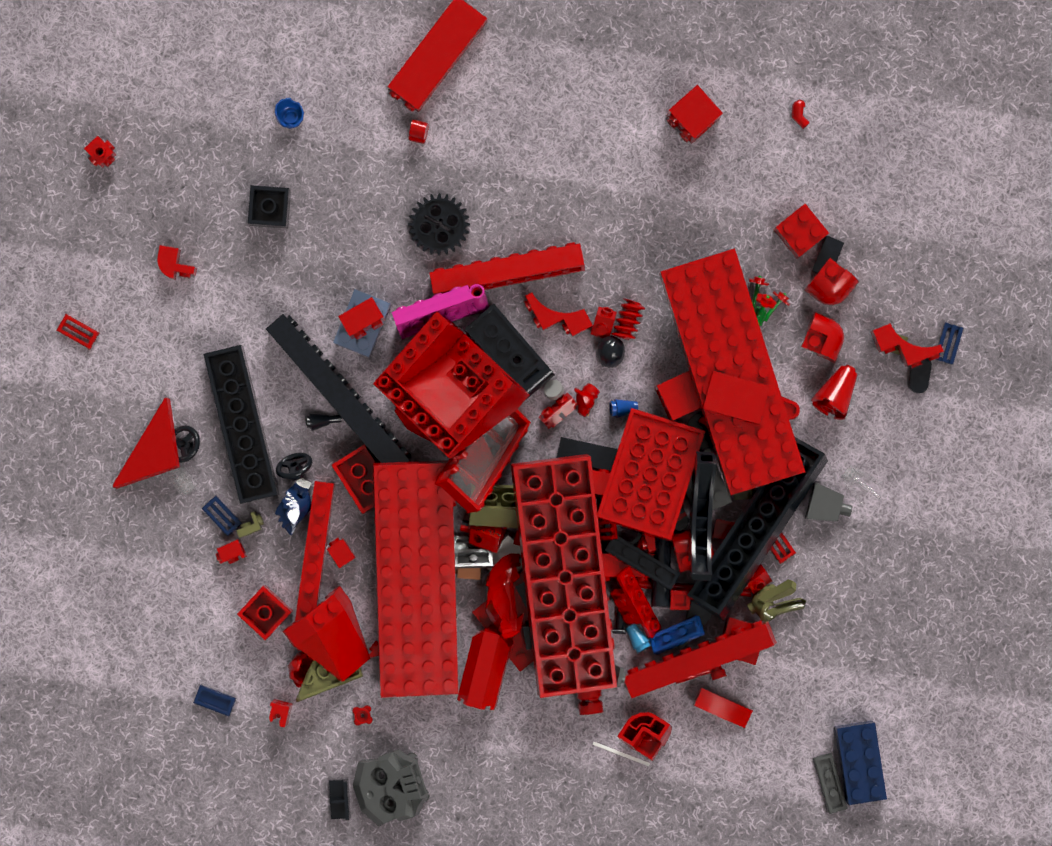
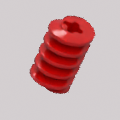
(628, 319)

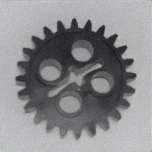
(448, 209)

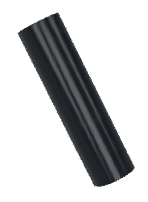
(660, 595)

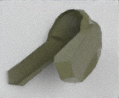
(764, 599)

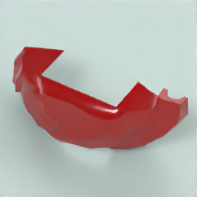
(501, 598)

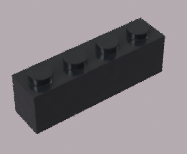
(601, 456)

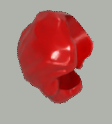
(298, 668)

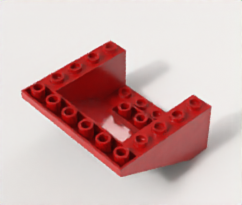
(449, 386)

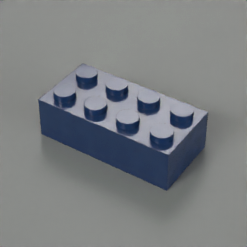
(860, 762)

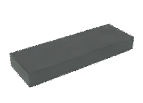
(830, 783)

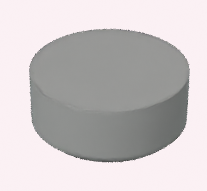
(554, 389)

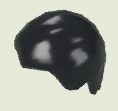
(610, 352)

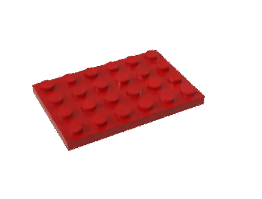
(650, 474)

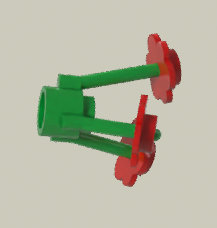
(765, 300)

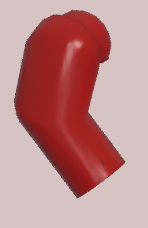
(797, 113)

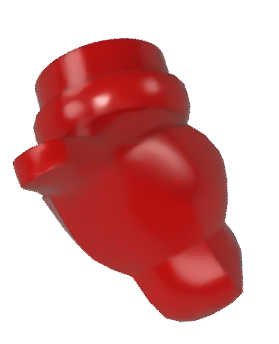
(586, 398)

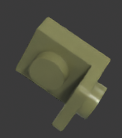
(248, 528)

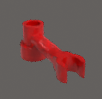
(715, 673)

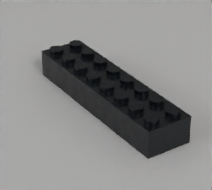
(241, 424)

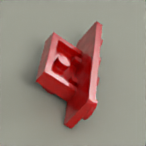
(633, 603)

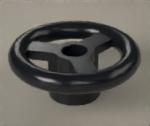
(187, 445)
(295, 468)

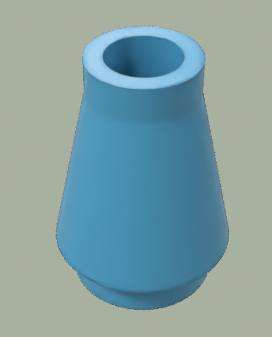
(638, 638)

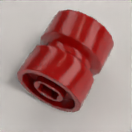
(590, 702)

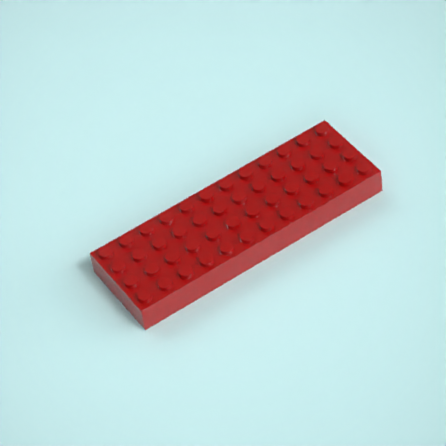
(724, 336)
(563, 575)
(415, 580)

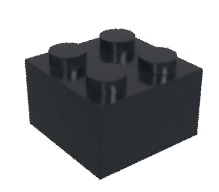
(269, 206)

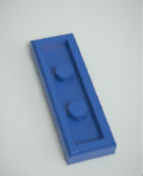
(677, 635)

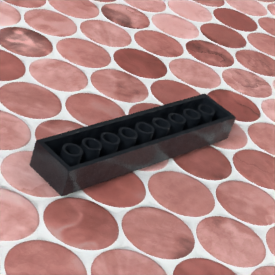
(335, 391)
(755, 535)

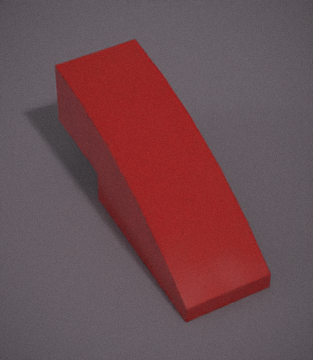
(722, 707)

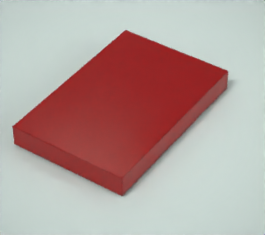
(736, 397)

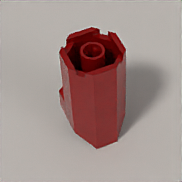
(485, 668)

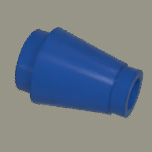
(621, 407)

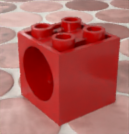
(693, 114)
(678, 396)

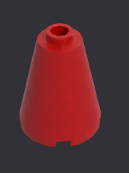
(836, 393)

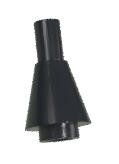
(316, 421)

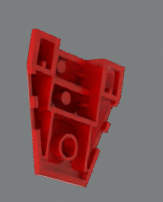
(331, 636)

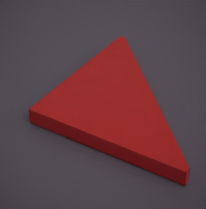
(155, 450)

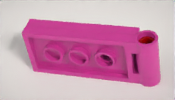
(453, 305)

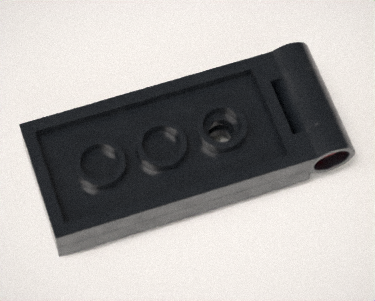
(503, 343)

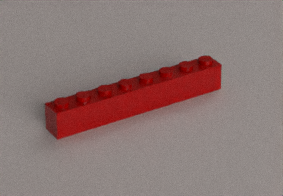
(510, 270)
(315, 548)
(699, 659)

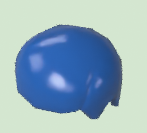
(289, 113)

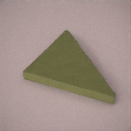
(319, 680)

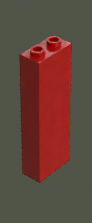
(436, 54)

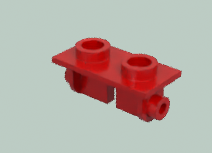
(550, 415)

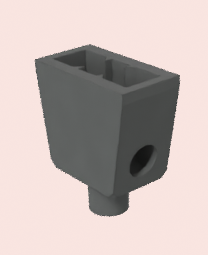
(826, 504)

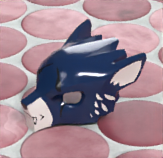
(292, 508)

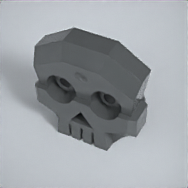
(376, 791)

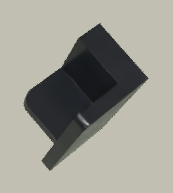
(339, 799)

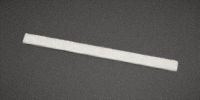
(621, 754)

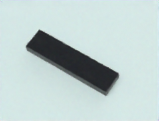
(642, 562)

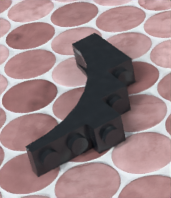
(701, 516)

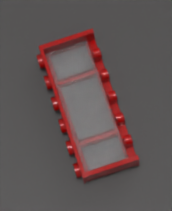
(475, 469)

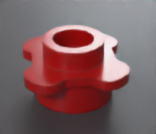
(361, 720)

